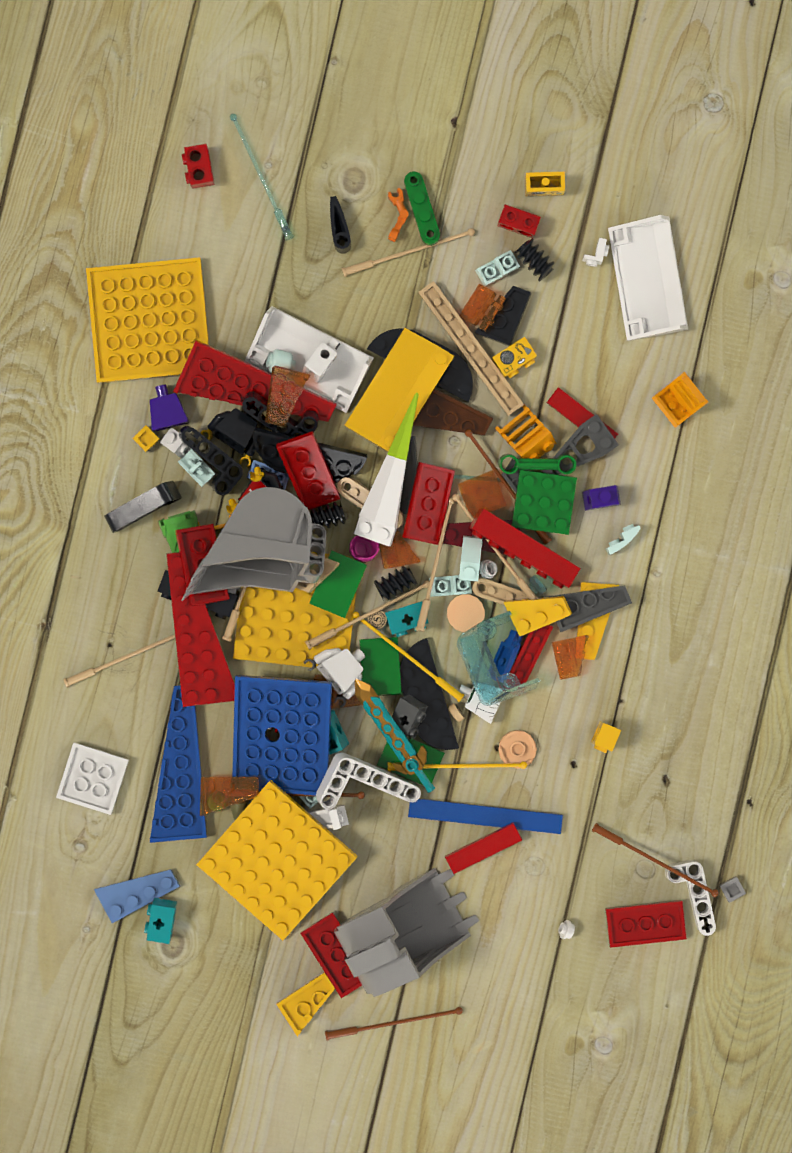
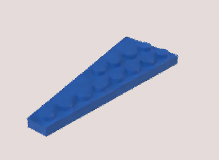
(180, 778)

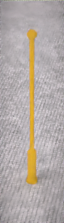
(438, 680)
(522, 765)

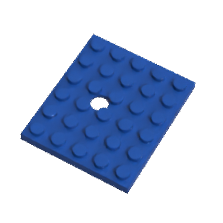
(300, 715)

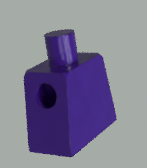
(166, 410)
(601, 497)

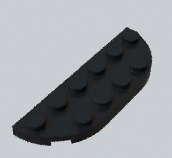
(457, 376)
(340, 461)
(437, 725)

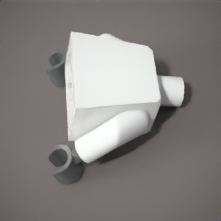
(340, 669)

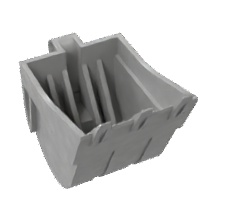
(263, 546)
(404, 933)

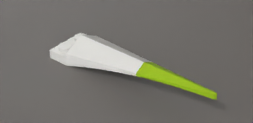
(381, 509)

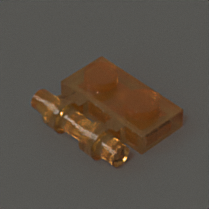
(478, 305)

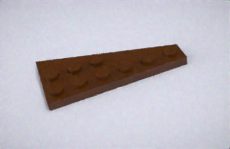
(451, 415)

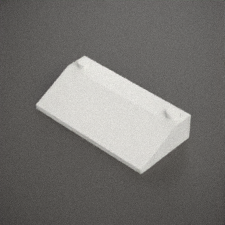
(648, 278)
(292, 335)

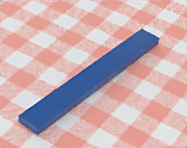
(485, 815)

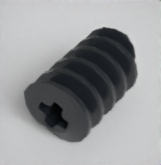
(535, 259)
(328, 515)
(395, 582)

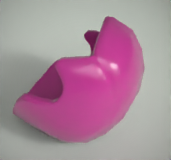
(363, 549)

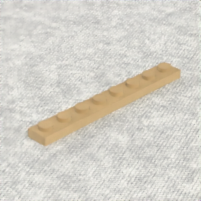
(470, 348)

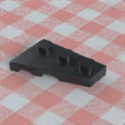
(509, 318)

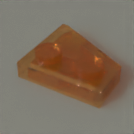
(398, 553)
(569, 656)

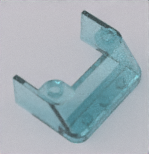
(482, 670)

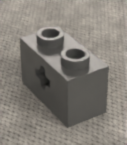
(409, 715)

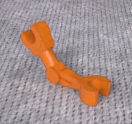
(398, 202)

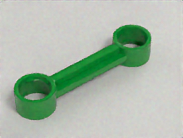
(537, 464)

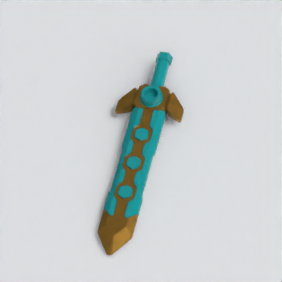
(411, 761)

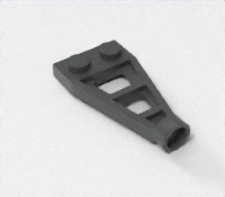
(600, 436)

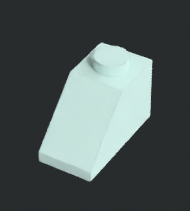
(470, 558)

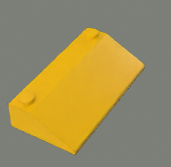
(409, 369)

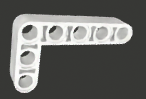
(366, 776)

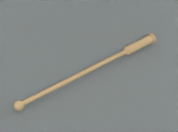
(369, 264)
(521, 583)
(426, 602)
(233, 618)
(332, 632)
(90, 672)

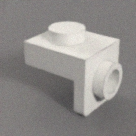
(601, 250)
(173, 442)

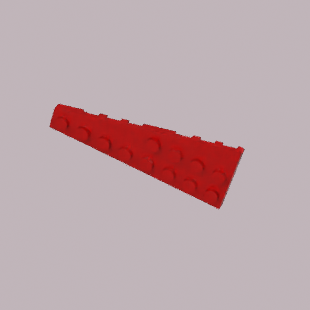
(199, 654)

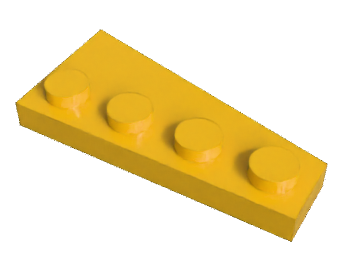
(595, 627)

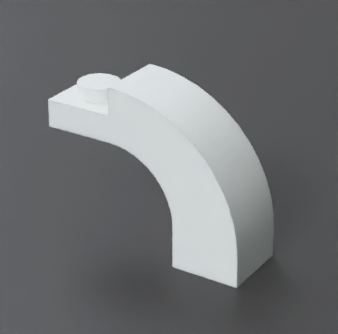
(331, 818)

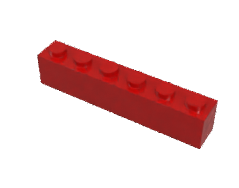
(524, 548)

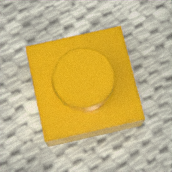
(146, 438)

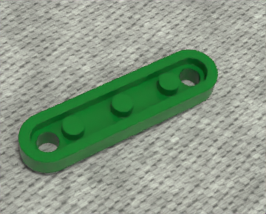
(422, 208)

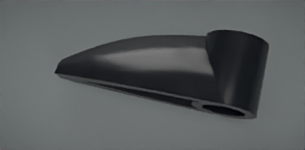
(339, 226)

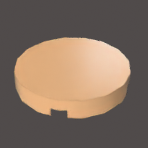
(465, 612)
(517, 747)

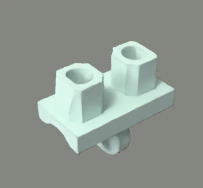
(196, 468)

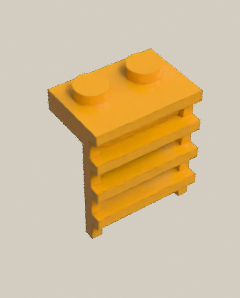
(679, 399)
(535, 442)

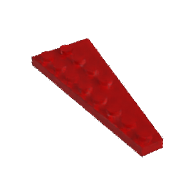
(228, 379)

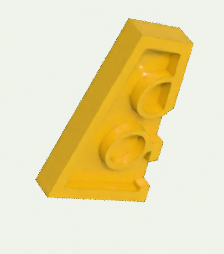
(536, 613)
(304, 1002)

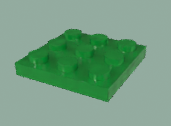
(544, 502)

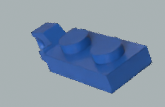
(507, 652)

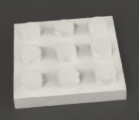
(92, 778)

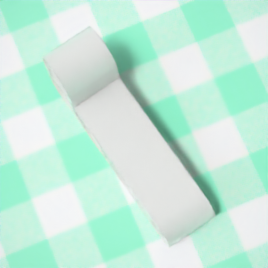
(695, 898)

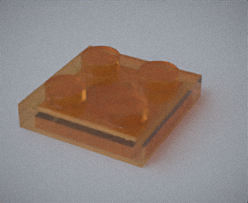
(482, 493)

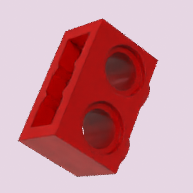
(202, 165)
(518, 221)

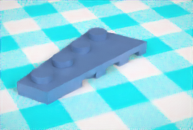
(130, 895)

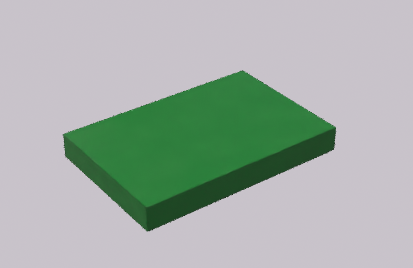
(339, 588)
(381, 666)
(433, 757)

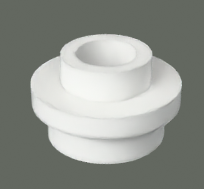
(488, 569)
(566, 929)

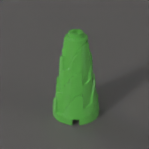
(175, 522)

